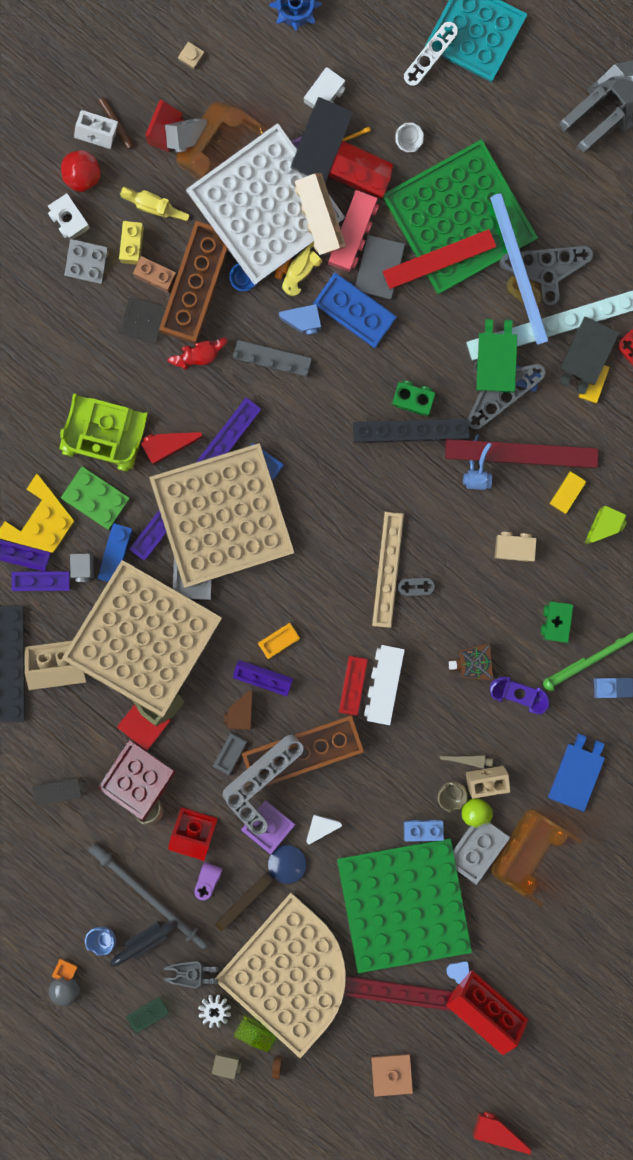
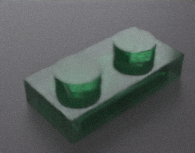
(147, 1014)

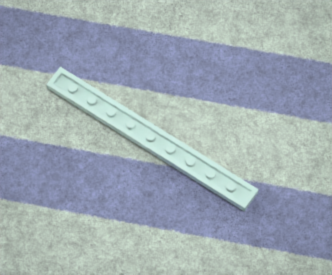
(568, 320)

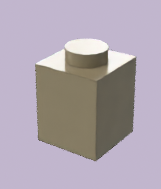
(226, 1065)

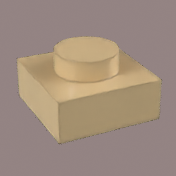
(191, 55)

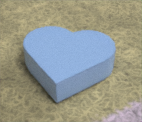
(458, 971)

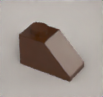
(240, 713)

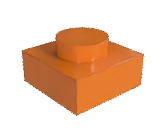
(64, 969)

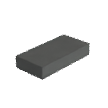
(230, 754)

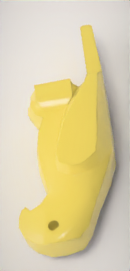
(152, 204)
(300, 269)

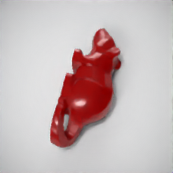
(202, 354)

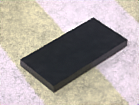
(321, 138)

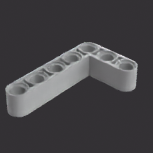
(259, 781)

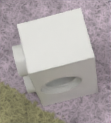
(65, 206)

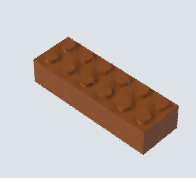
(194, 284)
(320, 747)

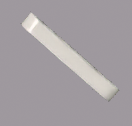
(428, 51)

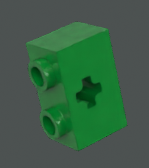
(560, 632)

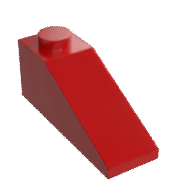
(165, 445)
(494, 1131)

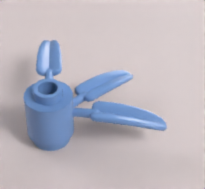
(478, 478)

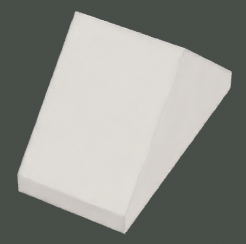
(320, 827)

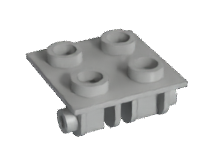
(86, 261)

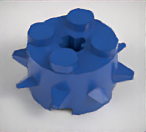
(297, 15)

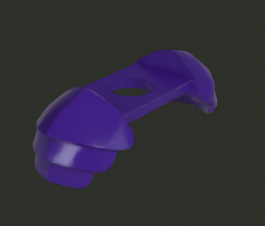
(535, 699)

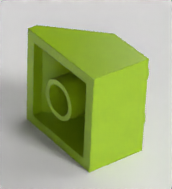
(606, 524)

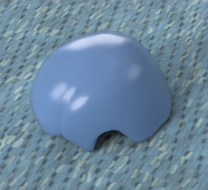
(100, 940)

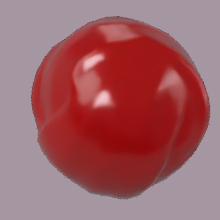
(80, 170)

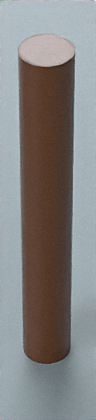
(120, 130)

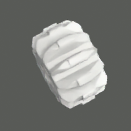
(215, 1017)

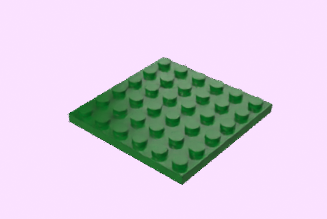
(453, 204)
(404, 905)

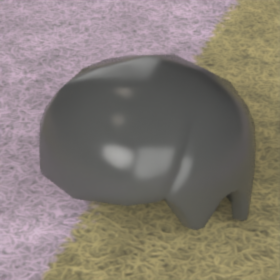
(63, 991)

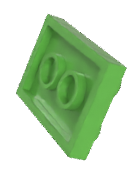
(95, 498)

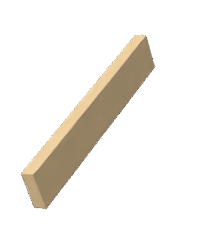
(388, 569)

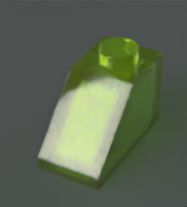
(254, 1034)

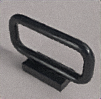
(144, 941)

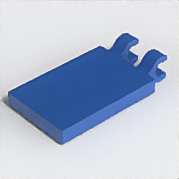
(577, 774)

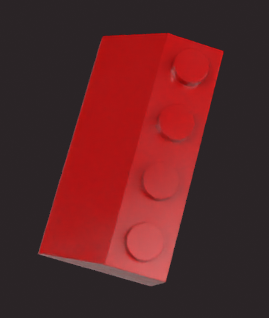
(487, 1013)

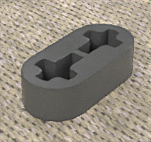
(416, 581)

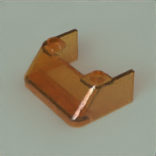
(193, 159)
(525, 851)

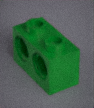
(411, 404)

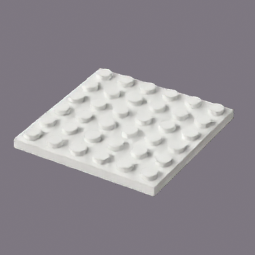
(256, 204)

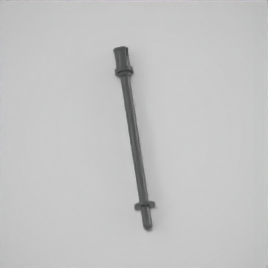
(107, 860)

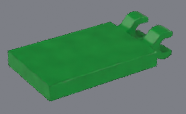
(496, 359)

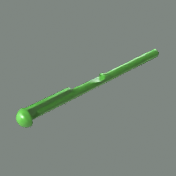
(580, 665)

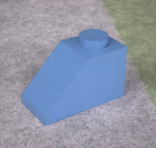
(302, 319)
(613, 687)

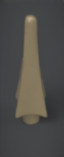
(477, 761)

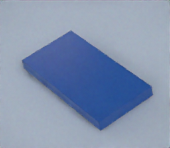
(355, 310)

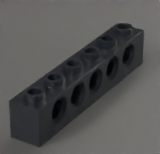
(410, 431)

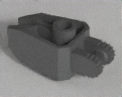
(194, 974)

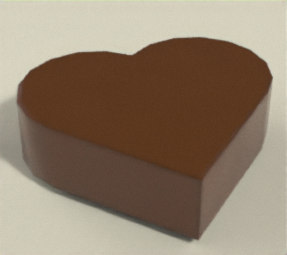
(276, 1068)

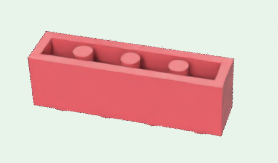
(353, 230)

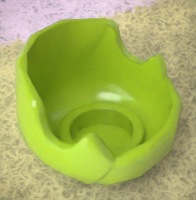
(477, 812)

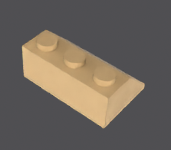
(47, 669)

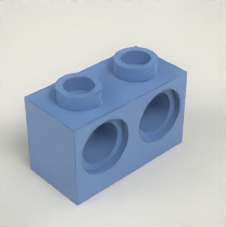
(423, 830)

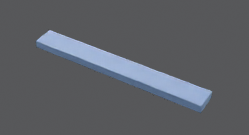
(519, 268)

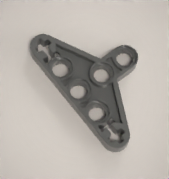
(556, 267)
(495, 397)

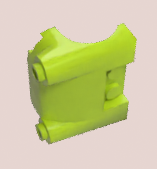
(103, 431)

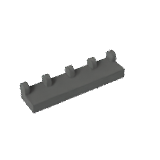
(272, 358)

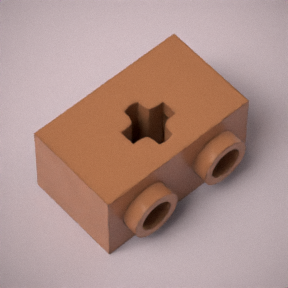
(154, 274)

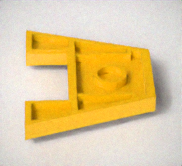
(46, 525)

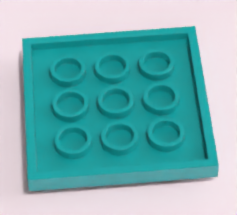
(483, 34)

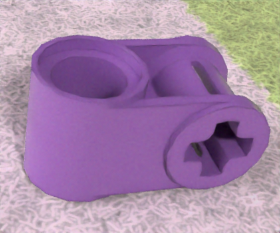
(208, 877)

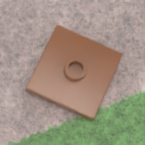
(391, 1075)

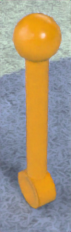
(364, 131)

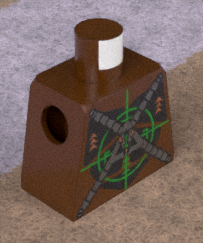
(473, 663)

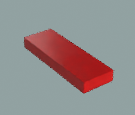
(353, 685)

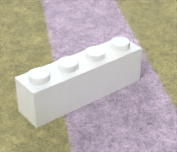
(385, 684)

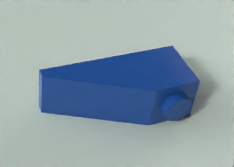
(115, 550)

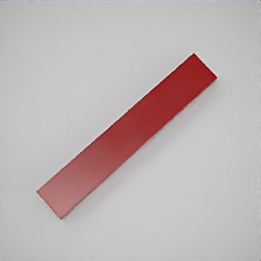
(439, 259)

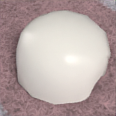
(409, 137)

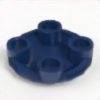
(287, 864)

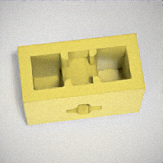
(131, 242)

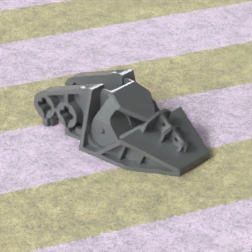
(618, 82)

